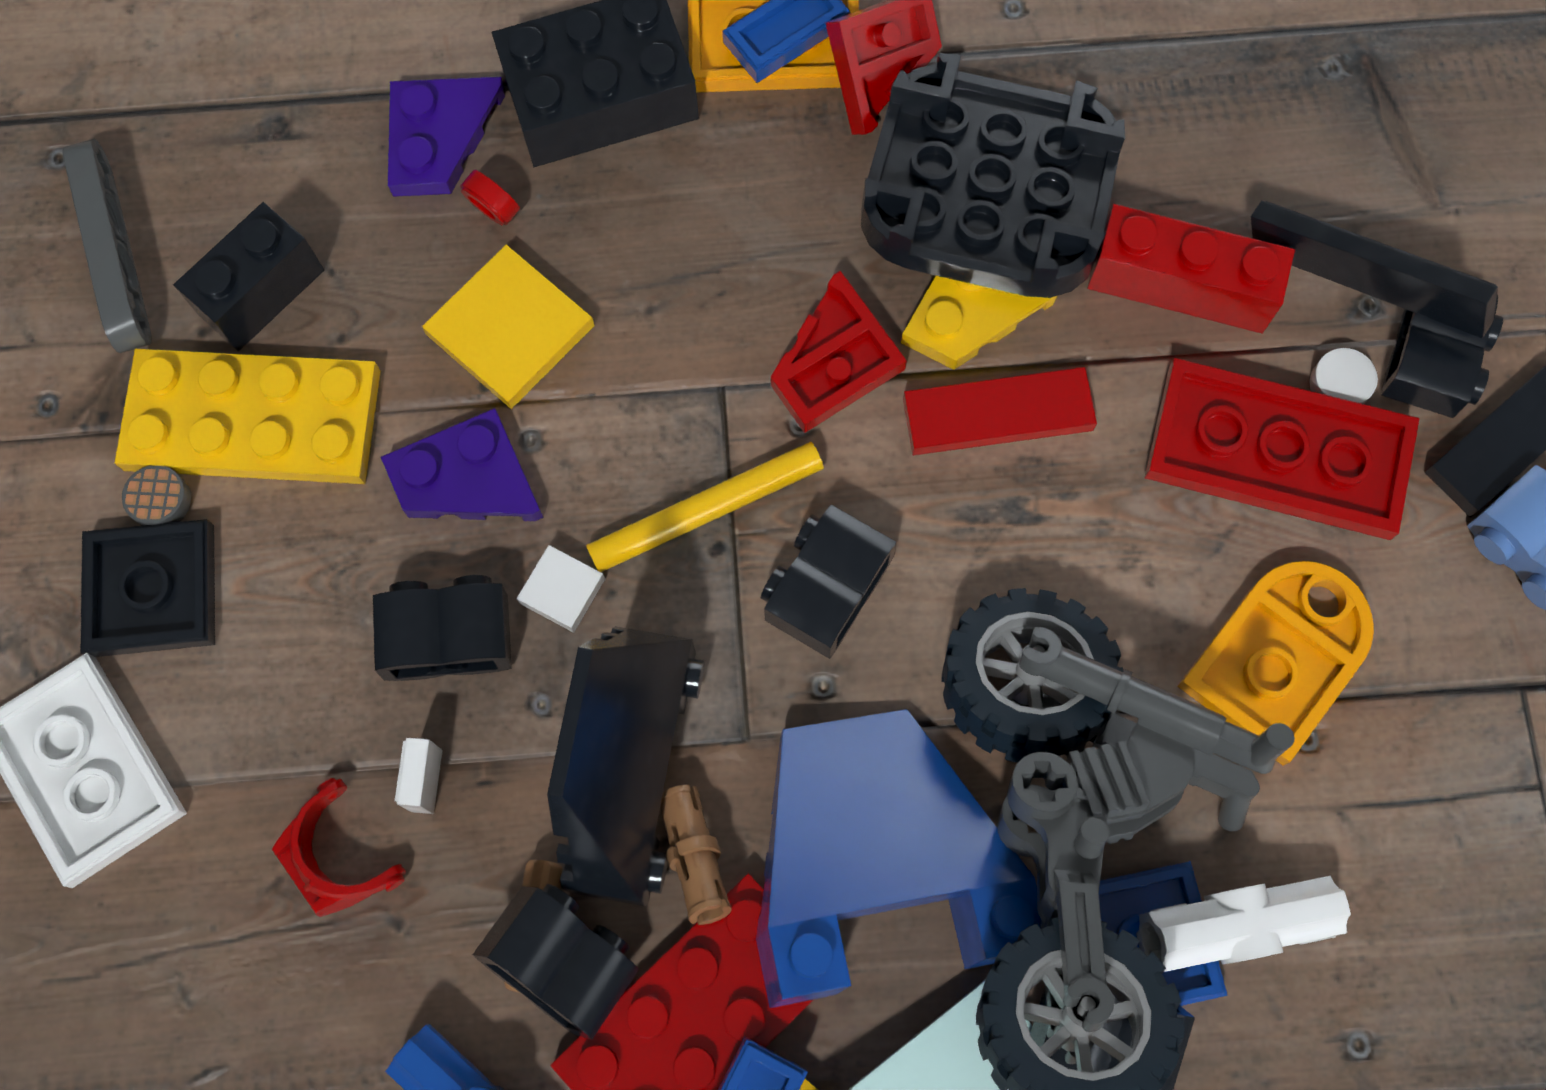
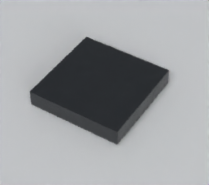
(148, 588)

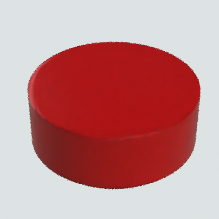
(489, 198)

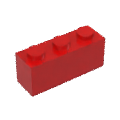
(1191, 269)

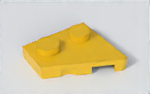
(963, 317)

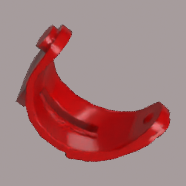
(297, 858)

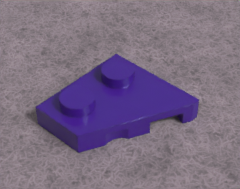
(435, 130)
(462, 473)

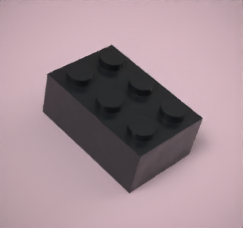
(596, 76)

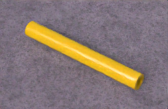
(705, 507)

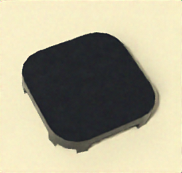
(991, 180)

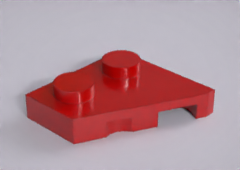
(874, 48)
(836, 357)

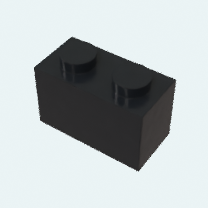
(250, 276)

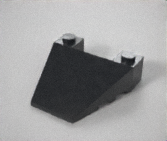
(616, 761)

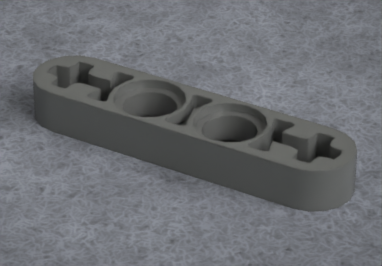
(107, 246)

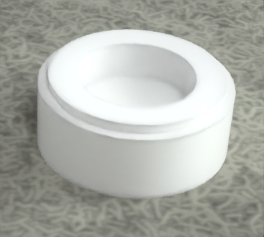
(1344, 375)

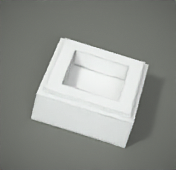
(561, 588)
(418, 775)

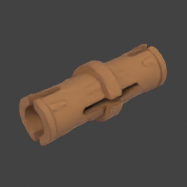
(694, 855)

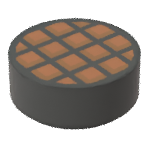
(156, 496)

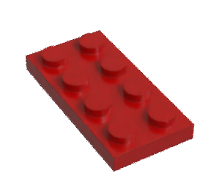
(1283, 449)
(686, 1012)

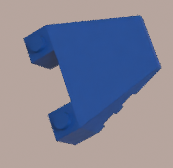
(871, 827)

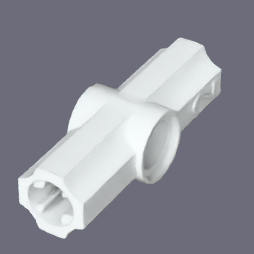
(1244, 923)

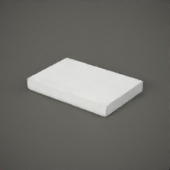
(82, 771)

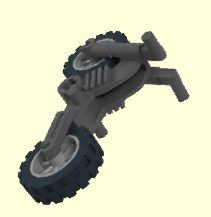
(1088, 802)

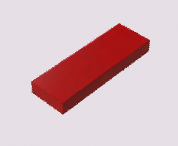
(999, 411)

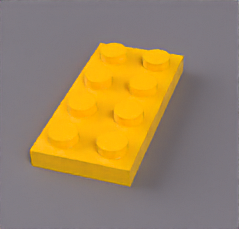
(249, 416)

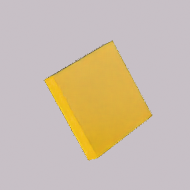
(508, 326)

